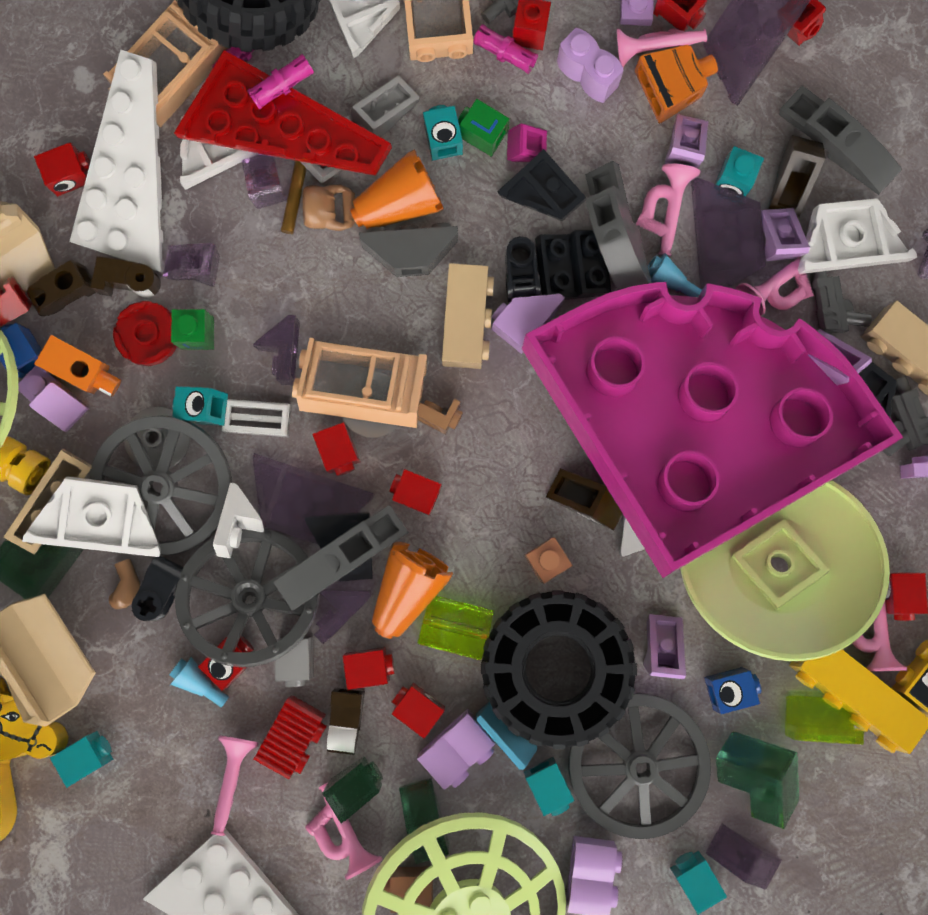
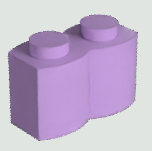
(586, 63)
(456, 750)
(592, 876)

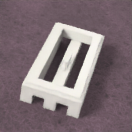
(284, 420)

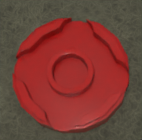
(144, 333)

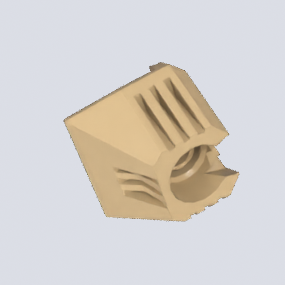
(21, 248)
(41, 661)

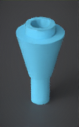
(664, 270)
(192, 679)

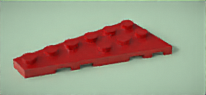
(284, 128)

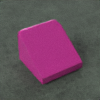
(525, 143)

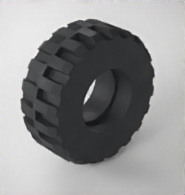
(250, 22)
(568, 721)

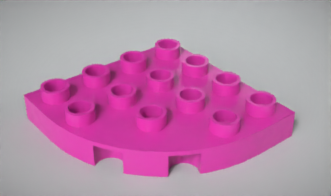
(703, 411)

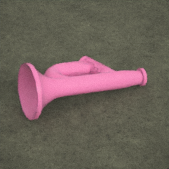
(673, 37)
(679, 177)
(770, 288)
(880, 644)
(235, 750)
(359, 858)

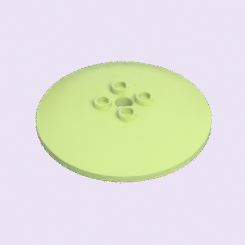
(816, 606)

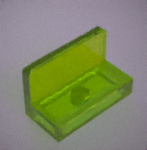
(456, 627)
(816, 721)

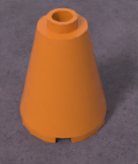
(397, 195)
(407, 588)

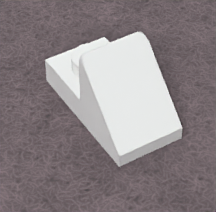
(235, 516)

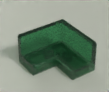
(38, 573)
(765, 773)

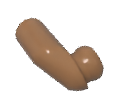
(127, 587)

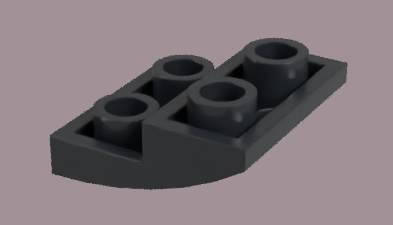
(572, 265)

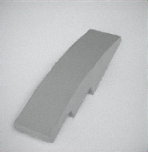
(376, 114)

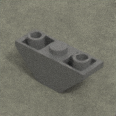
(411, 248)

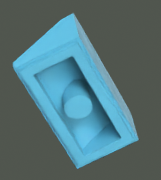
(514, 746)

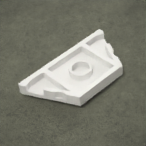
(362, 20)
(206, 160)
(852, 237)
(95, 518)

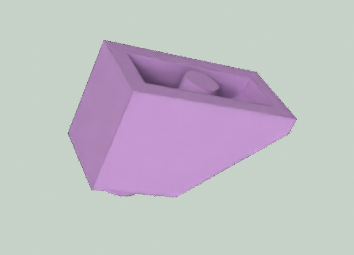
(523, 316)

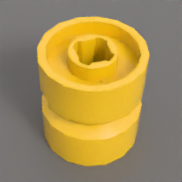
(21, 467)

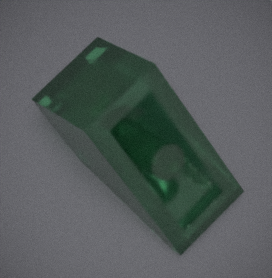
(353, 788)
(419, 808)

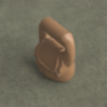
(320, 207)

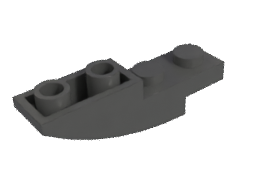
(843, 137)
(613, 227)
(340, 557)

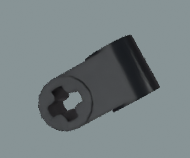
(521, 276)
(158, 585)

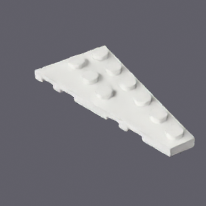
(124, 176)
(219, 882)

